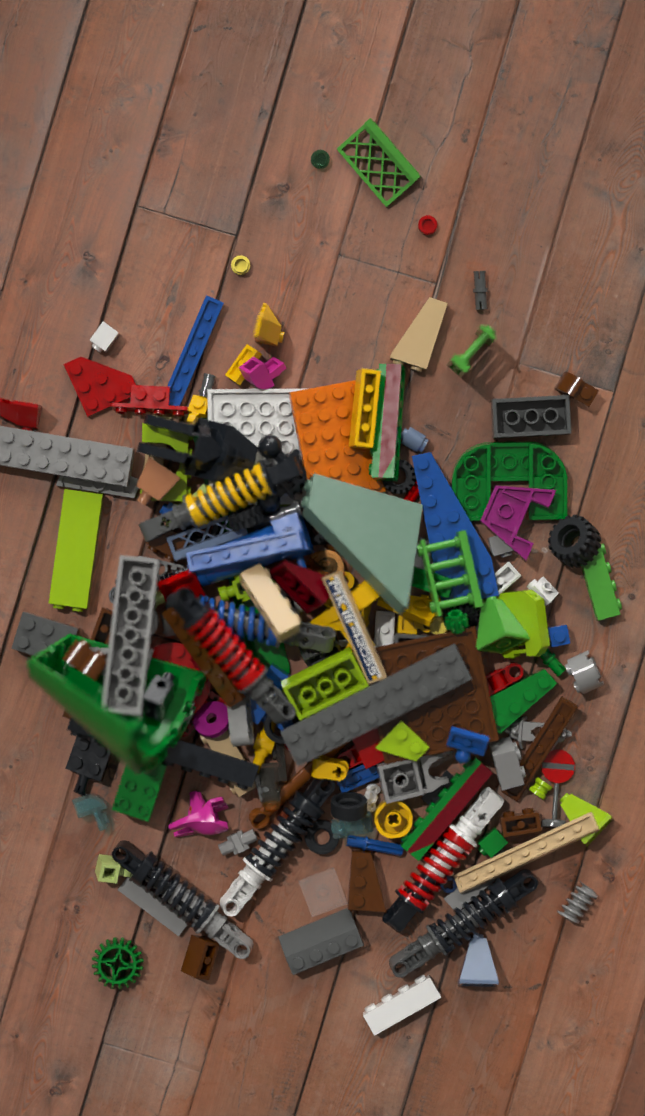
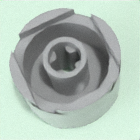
(584, 672)

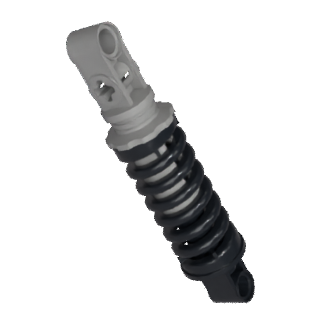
(201, 913)

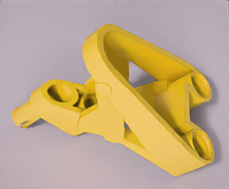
(363, 596)

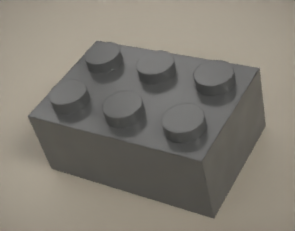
(38, 633)

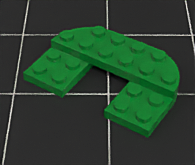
(509, 462)

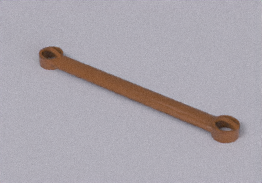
(289, 789)

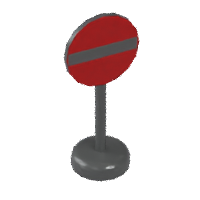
(556, 768)

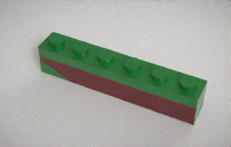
(388, 423)
(446, 808)

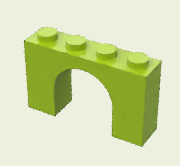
(180, 443)

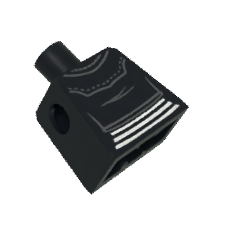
(158, 696)

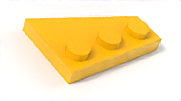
(417, 609)

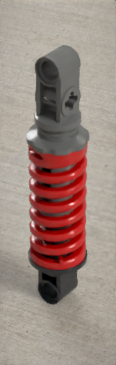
(232, 653)

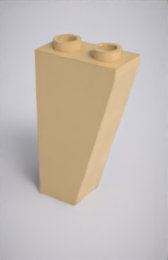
(419, 340)

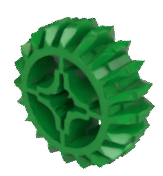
(109, 962)

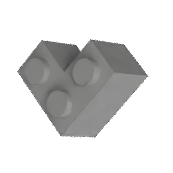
(505, 759)

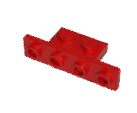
(150, 399)

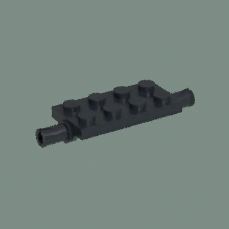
(89, 761)

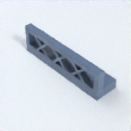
(207, 543)

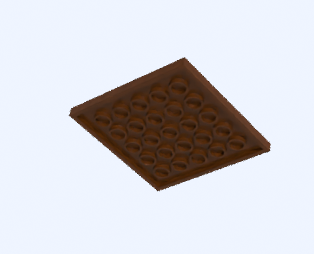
(461, 707)

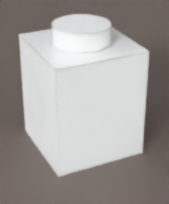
(104, 337)

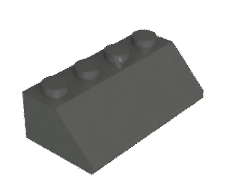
(320, 941)

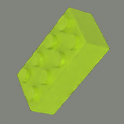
(324, 683)

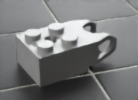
(415, 779)

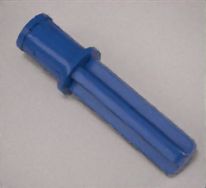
(374, 845)

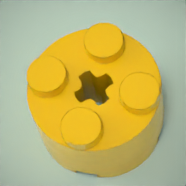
(393, 829)

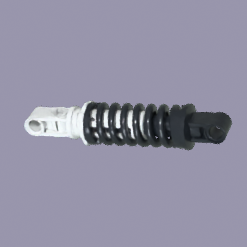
(263, 862)

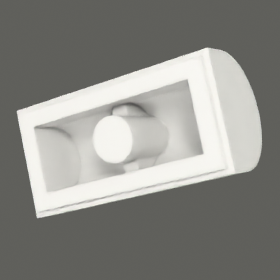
(506, 577)

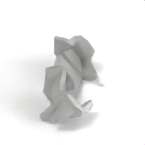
(521, 731)

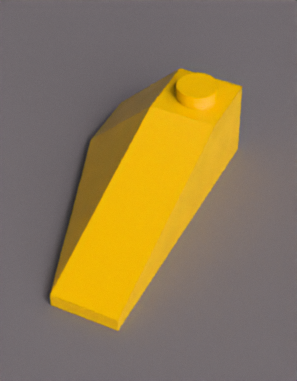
(268, 328)

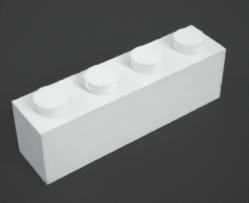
(401, 1005)

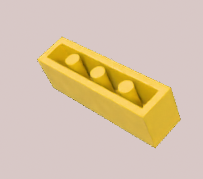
(364, 408)

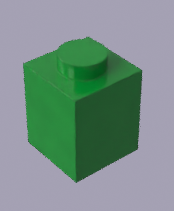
(491, 842)

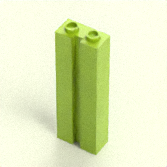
(76, 550)

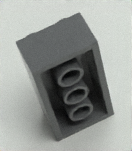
(530, 416)

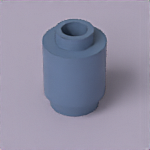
(414, 439)

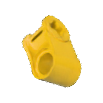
(326, 768)

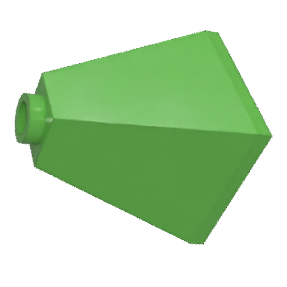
(498, 628)

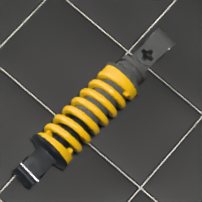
(227, 497)

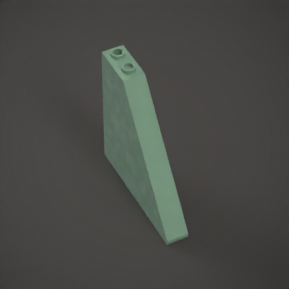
(369, 531)

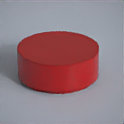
(427, 225)

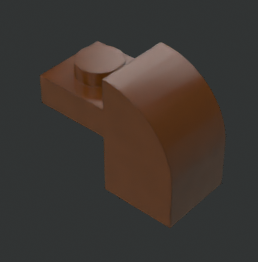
(576, 388)

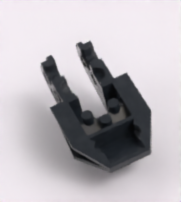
(218, 452)

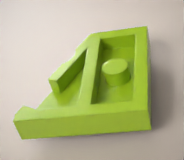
(403, 743)

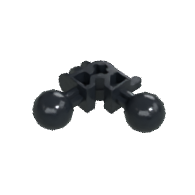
(271, 448)

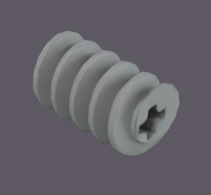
(578, 903)

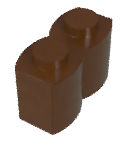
(86, 660)

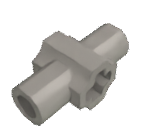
(238, 842)

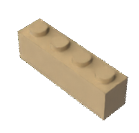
(269, 602)
(223, 745)

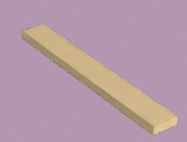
(526, 852)

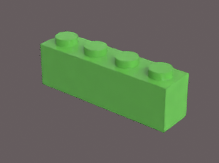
(601, 587)

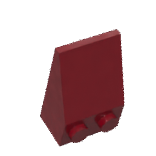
(301, 584)

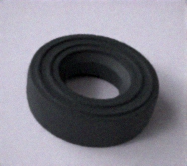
(321, 848)

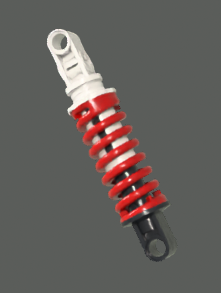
(456, 844)

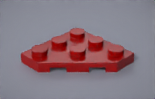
(98, 384)

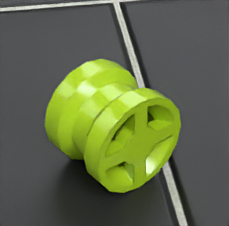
(540, 788)

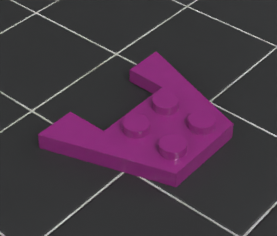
(507, 510)

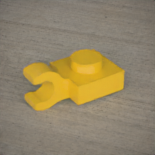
(197, 408)

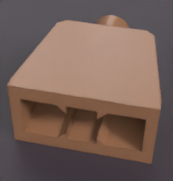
(155, 482)

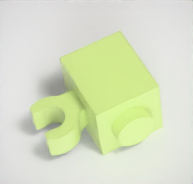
(108, 870)

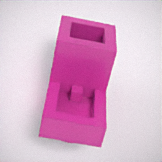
(261, 373)

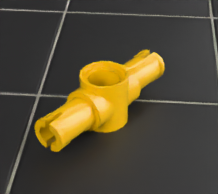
(263, 746)

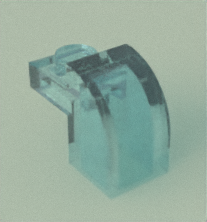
(94, 804)
(345, 828)

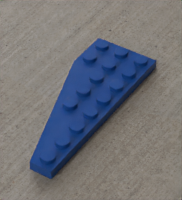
(443, 518)

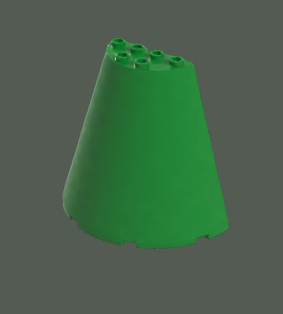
(133, 739)

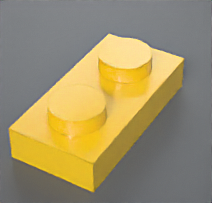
(234, 372)

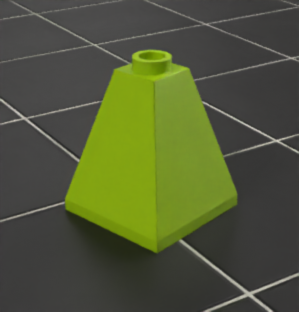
(576, 807)

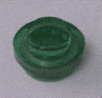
(320, 159)

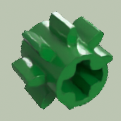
(456, 621)

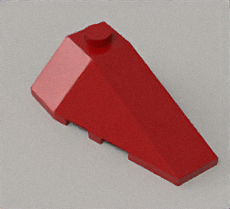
(21, 413)

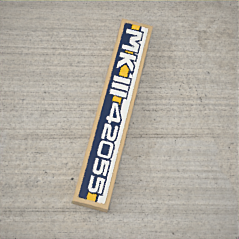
(354, 627)

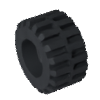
(585, 547)

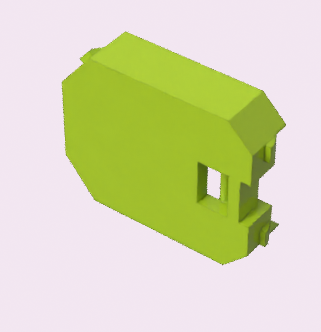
(531, 613)

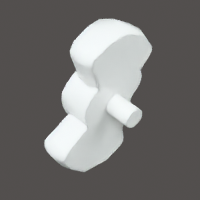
(371, 796)

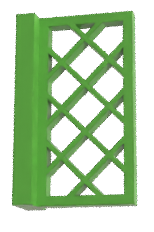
(393, 154)

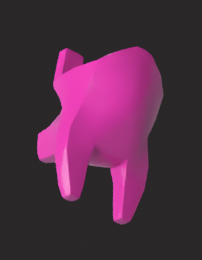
(201, 817)

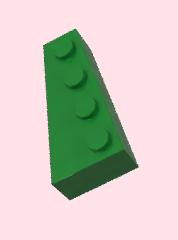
(519, 697)

